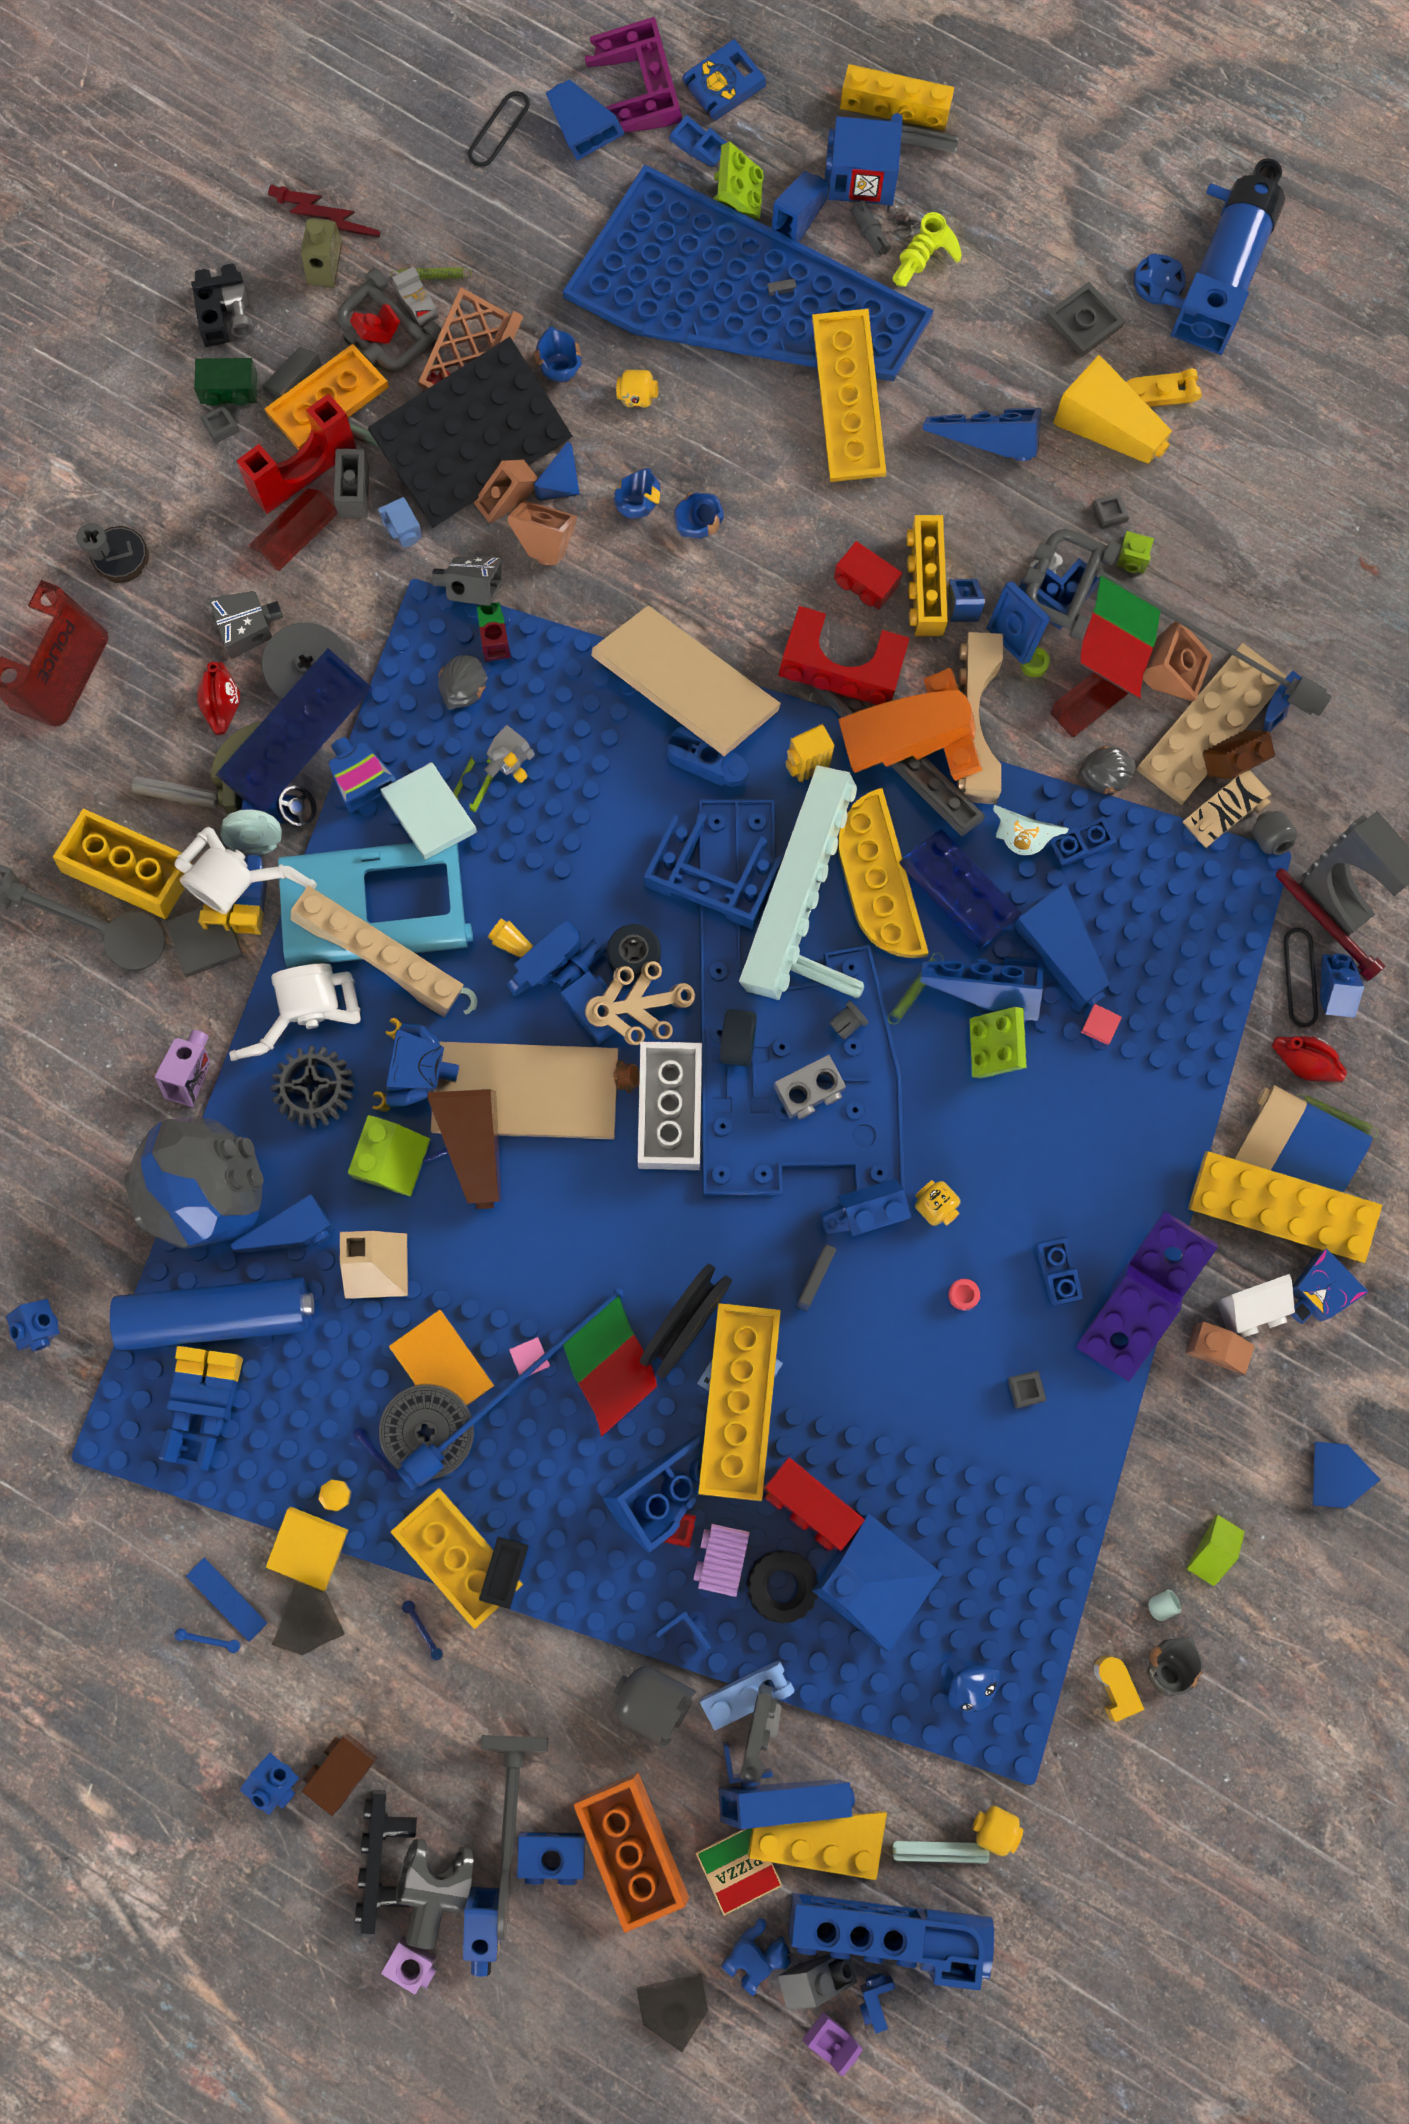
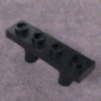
(371, 1844)

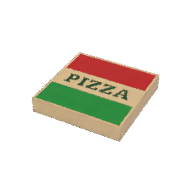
(733, 1874)

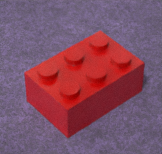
(812, 1505)

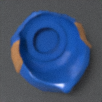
(558, 355)
(698, 515)

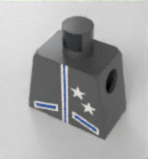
(471, 579)
(243, 621)

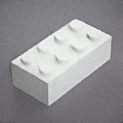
(669, 1105)

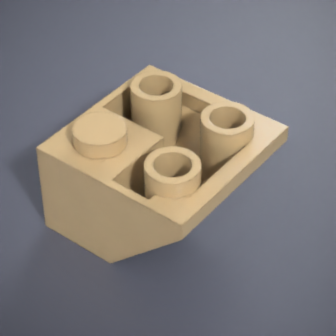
(374, 1264)

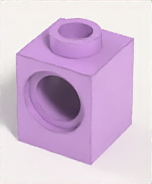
(395, 1971)

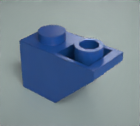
(1340, 985)

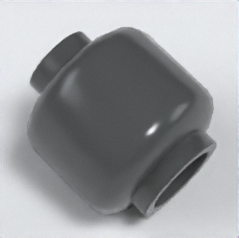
(1274, 832)

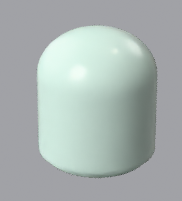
(1164, 1605)

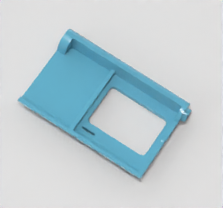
(341, 879)

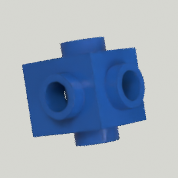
(33, 1325)
(270, 1784)

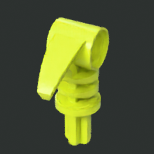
(923, 245)

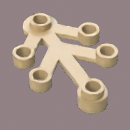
(635, 1003)

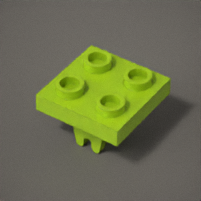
(739, 182)
(998, 1042)

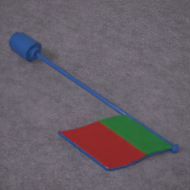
(603, 1363)

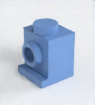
(401, 522)

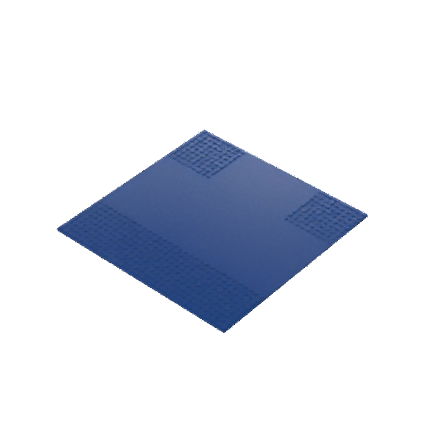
(881, 1377)

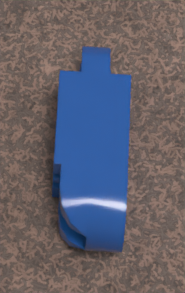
(726, 770)
(546, 959)

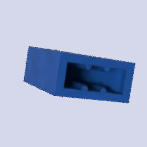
(582, 119)
(799, 205)

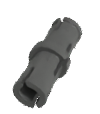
(870, 228)

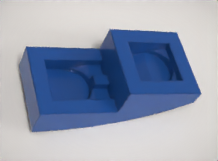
(697, 142)
(1278, 705)

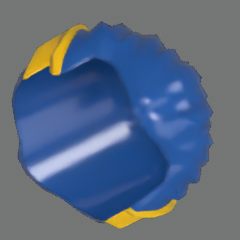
(637, 494)

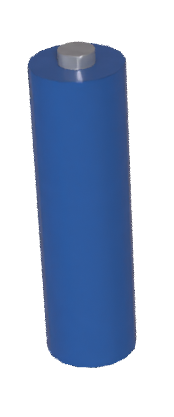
(210, 1313)

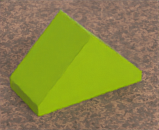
(1216, 1551)

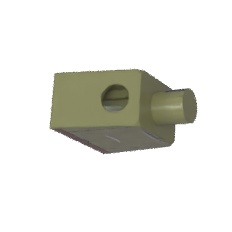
(323, 243)

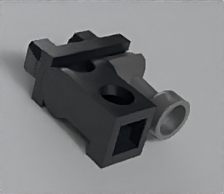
(217, 296)

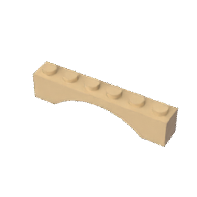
(982, 662)
(416, 975)

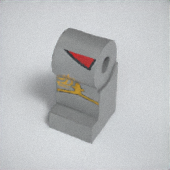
(414, 297)

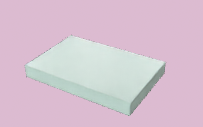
(428, 811)

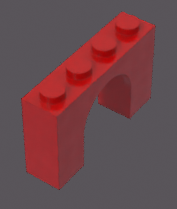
(275, 482)
(807, 664)

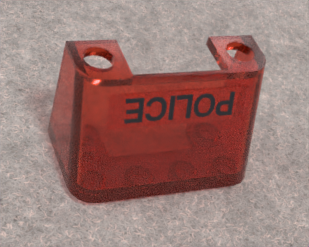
(61, 663)

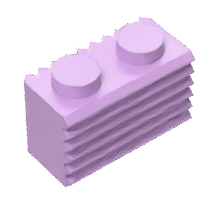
(722, 1559)

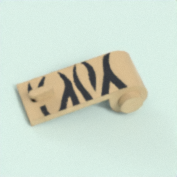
(1227, 807)

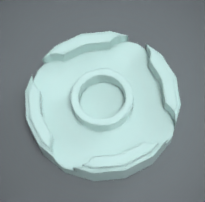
(251, 832)

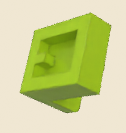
(1135, 552)

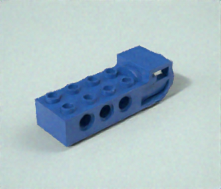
(922, 1937)

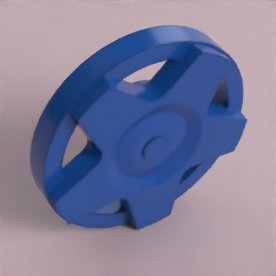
(1159, 278)

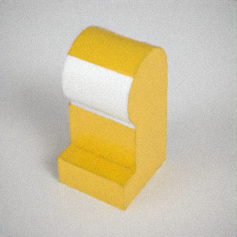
(1119, 1688)

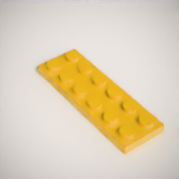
(849, 395)
(1285, 1206)
(739, 1402)

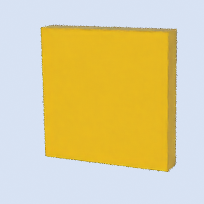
(307, 1548)

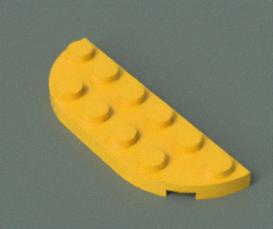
(877, 880)

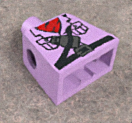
(184, 1069)

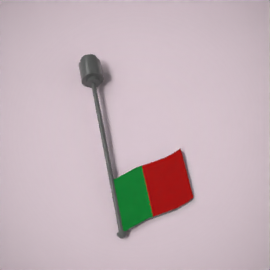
(1125, 632)

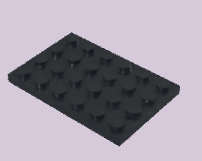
(465, 426)

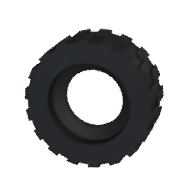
(759, 1595)

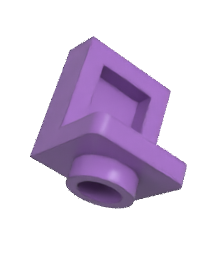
(833, 2044)

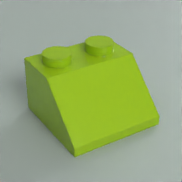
(389, 1156)

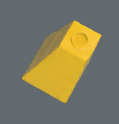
(1112, 414)

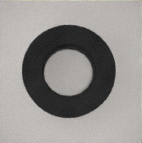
(685, 1320)

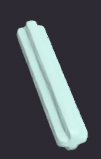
(828, 977)
(939, 1852)

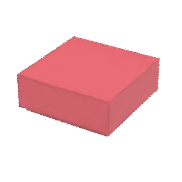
(1101, 1024)

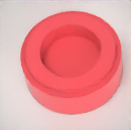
(964, 1294)

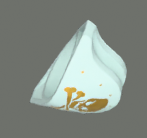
(1025, 834)

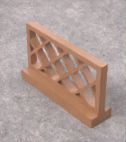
(508, 327)

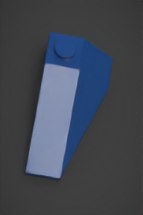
(1008, 434)
(992, 985)
(659, 1495)

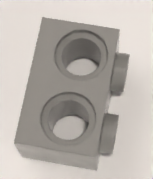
(805, 1080)

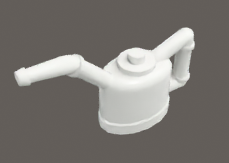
(222, 874)
(306, 997)

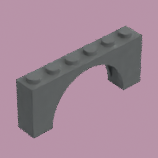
(1372, 848)

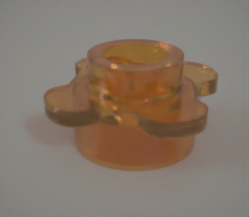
(626, 1076)

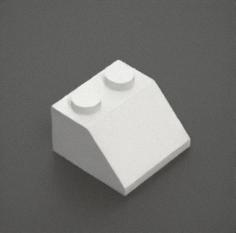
(1258, 1306)

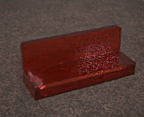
(294, 528)
(1086, 703)

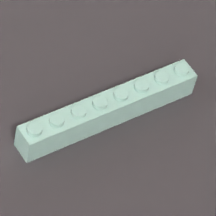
(798, 883)

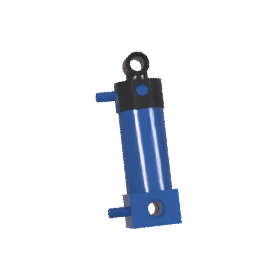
(1231, 259)

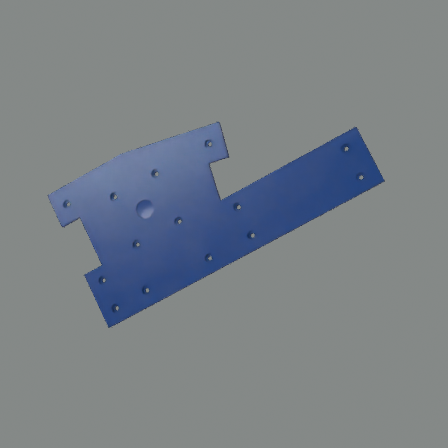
(744, 1096)

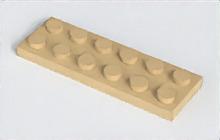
(1219, 712)

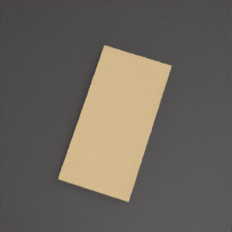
(686, 680)
(540, 1087)

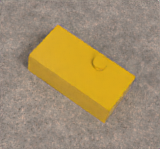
(121, 863)

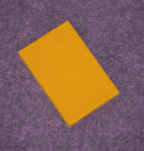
(439, 1356)

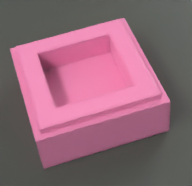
(526, 1354)

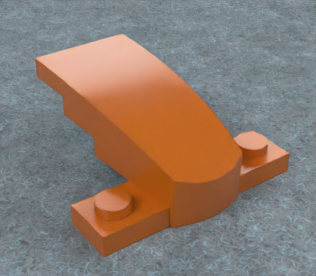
(916, 729)

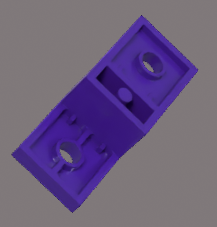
(1146, 1296)

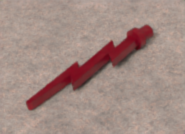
(307, 208)

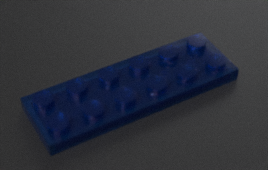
(294, 731)

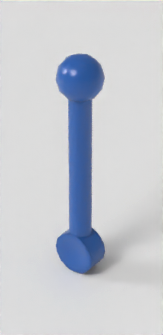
(232, 1646)

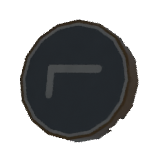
(126, 555)

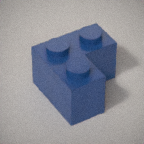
(1058, 591)

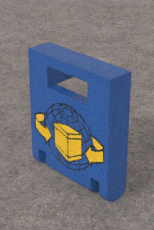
(721, 83)

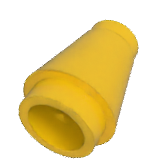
(509, 938)

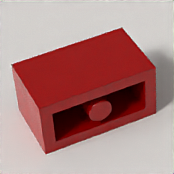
(867, 575)

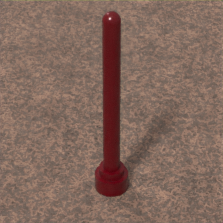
(1367, 964)

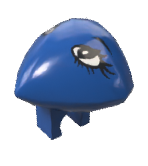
(973, 1686)

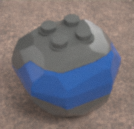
(194, 1183)

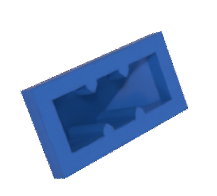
(559, 477)

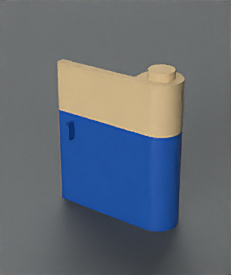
(1303, 1141)

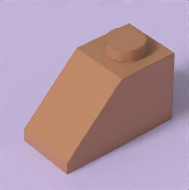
(505, 489)
(1220, 1347)

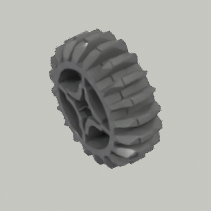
(300, 1085)

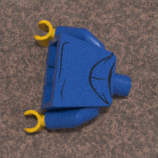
(413, 1066)

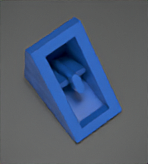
(965, 600)

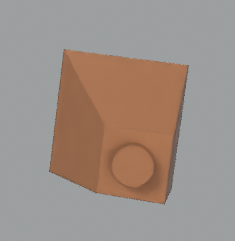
(542, 531)
(1177, 663)

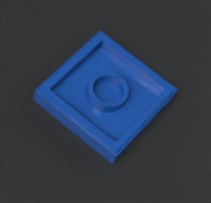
(1019, 621)

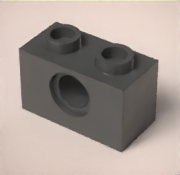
(351, 483)

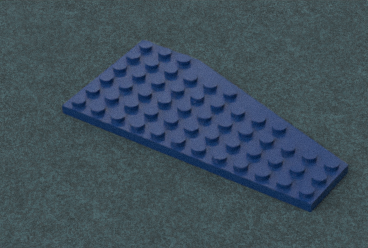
(700, 275)

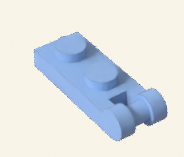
(740, 1696)

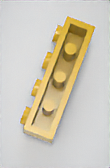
(887, 93)
(928, 575)

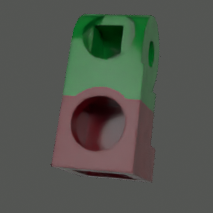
(493, 632)

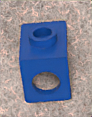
(695, 1624)
(735, 1778)

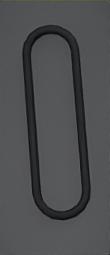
(514, 93)
(1313, 977)

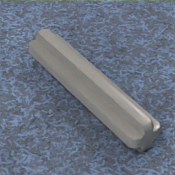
(174, 792)

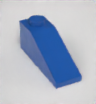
(292, 1228)

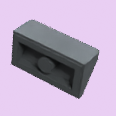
(293, 371)

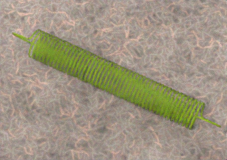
(440, 269)
(909, 996)
(1339, 1111)

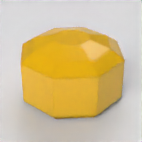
(334, 1495)

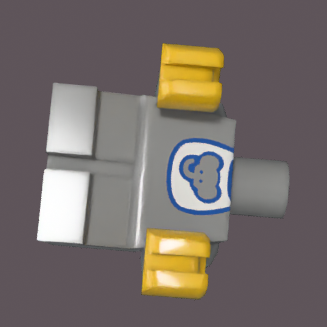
(508, 753)

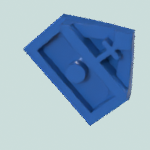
(1340, 1475)

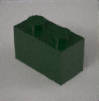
(225, 381)

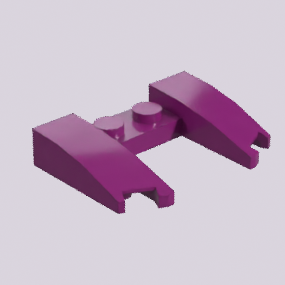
(642, 43)

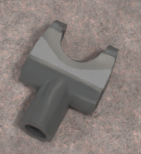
(432, 1893)

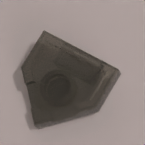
(306, 1620)
(674, 2008)

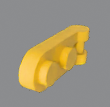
(1164, 389)

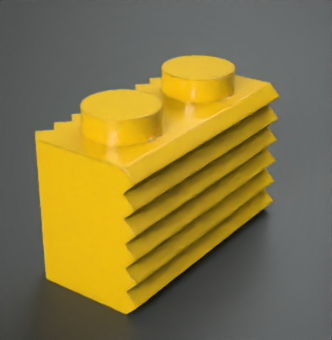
(808, 751)

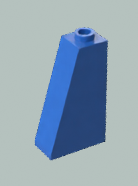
(1062, 942)
(785, 1803)

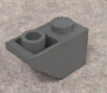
(816, 1981)

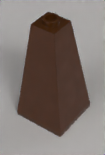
(471, 1137)

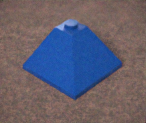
(877, 1582)

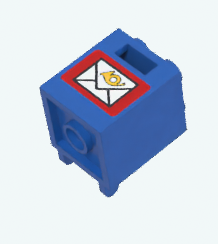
(863, 159)

